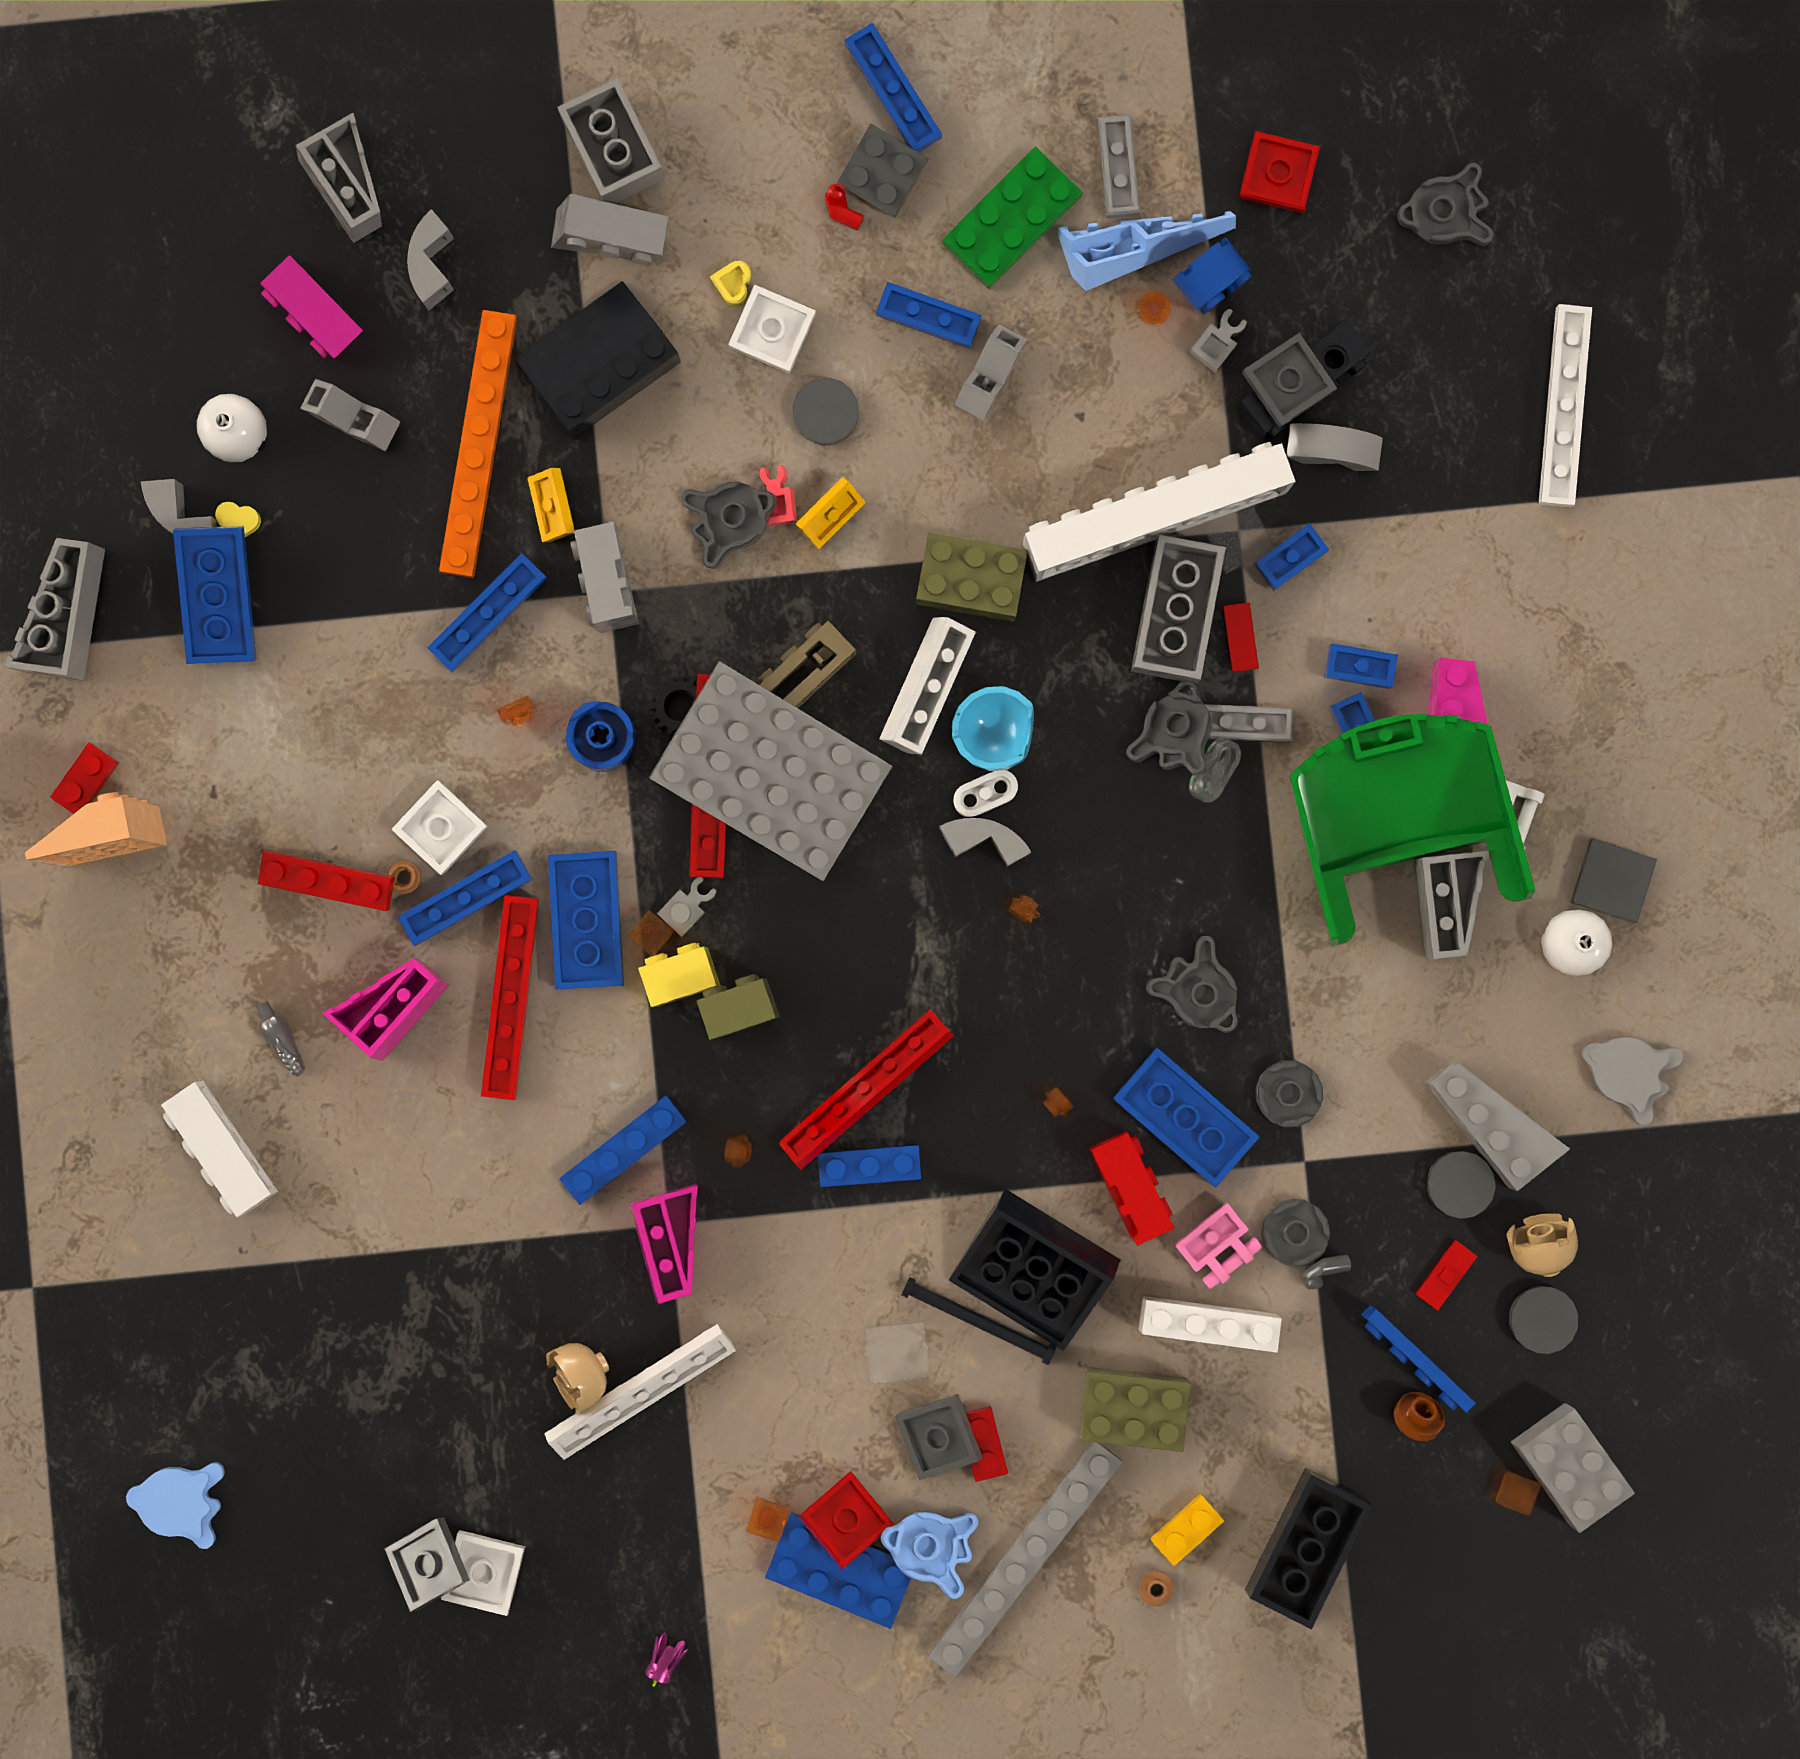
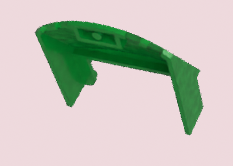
(1403, 795)

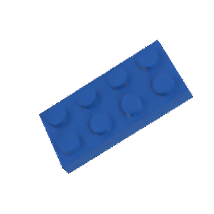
(214, 594)
(585, 920)
(1186, 1117)
(865, 1587)

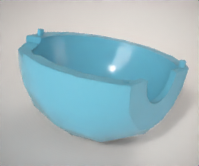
(994, 728)

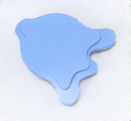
(178, 1502)
(930, 1547)

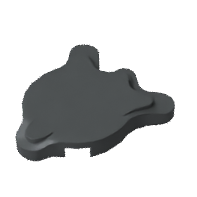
(1447, 209)
(730, 518)
(1176, 731)
(1199, 990)

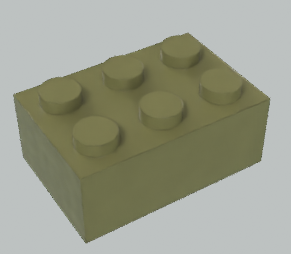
(971, 577)
(738, 1007)
(1134, 1409)

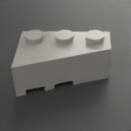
(341, 175)
(609, 230)
(604, 577)
(1448, 901)

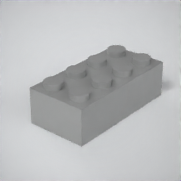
(1178, 609)

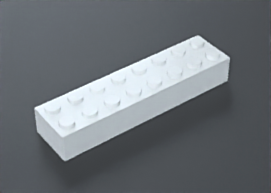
(1161, 510)

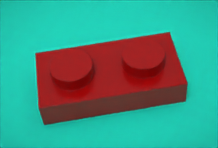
(84, 778)
(988, 1440)

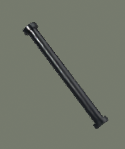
(979, 1321)

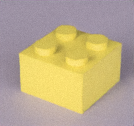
(679, 975)

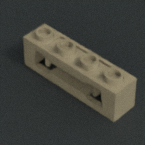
(795, 658)

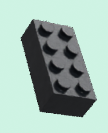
(1308, 1548)

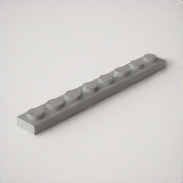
(1024, 1558)

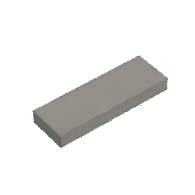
(1118, 166)
(1251, 723)

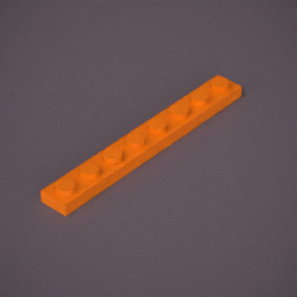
(478, 444)

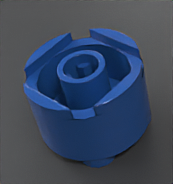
(1211, 274)
(582, 732)

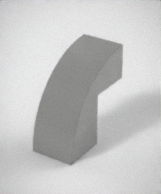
(425, 277)
(991, 372)
(350, 415)
(1334, 444)
(167, 505)
(969, 832)

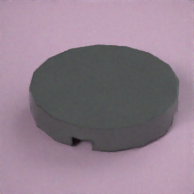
(825, 411)
(1289, 1093)
(1461, 1184)
(1295, 1232)
(1543, 1319)

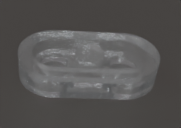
(1222, 761)

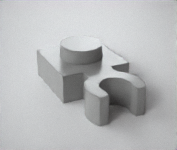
(1216, 344)
(684, 910)

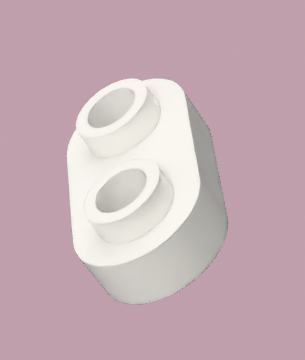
(985, 794)

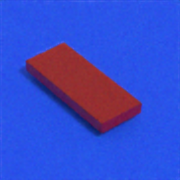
(1240, 637)
(1446, 1275)

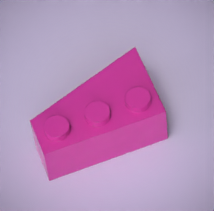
(309, 308)
(1456, 690)
(389, 1008)
(667, 1240)

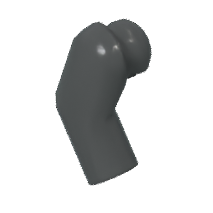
(1326, 1266)

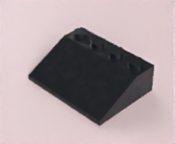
(598, 359)
(1035, 1270)

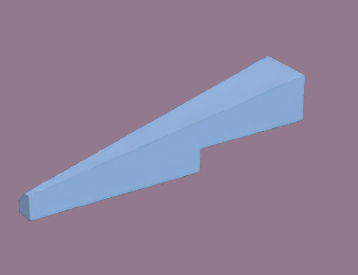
(1111, 252)

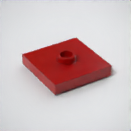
(1279, 172)
(845, 1520)

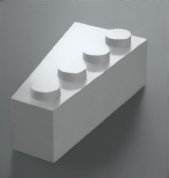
(61, 614)
(1499, 1131)

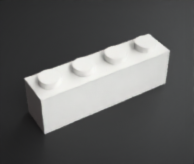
(927, 685)
(218, 1148)
(1209, 1324)

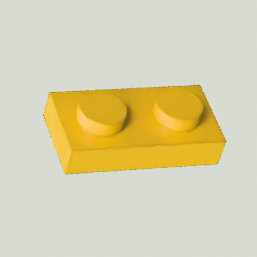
(551, 505)
(830, 513)
(1187, 1529)

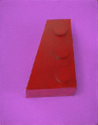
(1132, 1187)

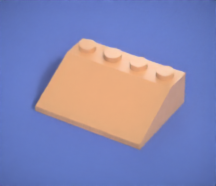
(102, 831)

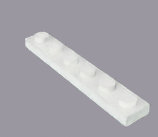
(1565, 405)
(640, 1392)

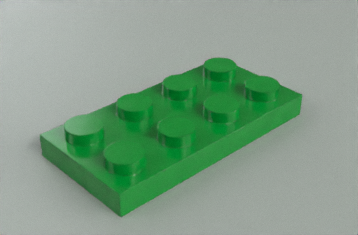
(1012, 217)

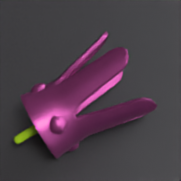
(664, 1659)

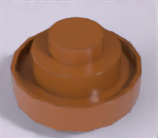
(1419, 1416)

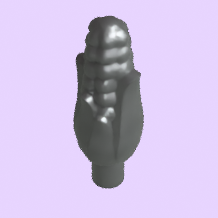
(280, 1038)

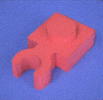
(786, 507)

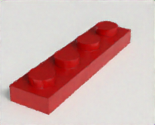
(326, 880)

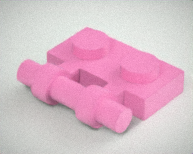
(1211, 1238)

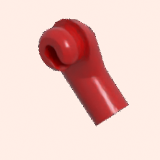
(838, 207)

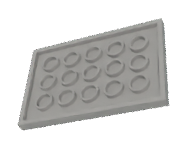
(770, 771)

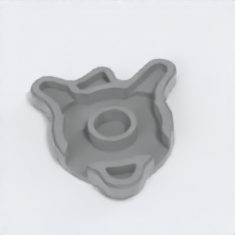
(1630, 1072)

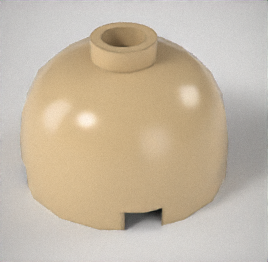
(1543, 1244)
(578, 1375)

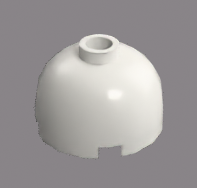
(231, 427)
(1563, 947)

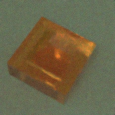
(517, 712)
(651, 933)
(1518, 1492)
(767, 1519)

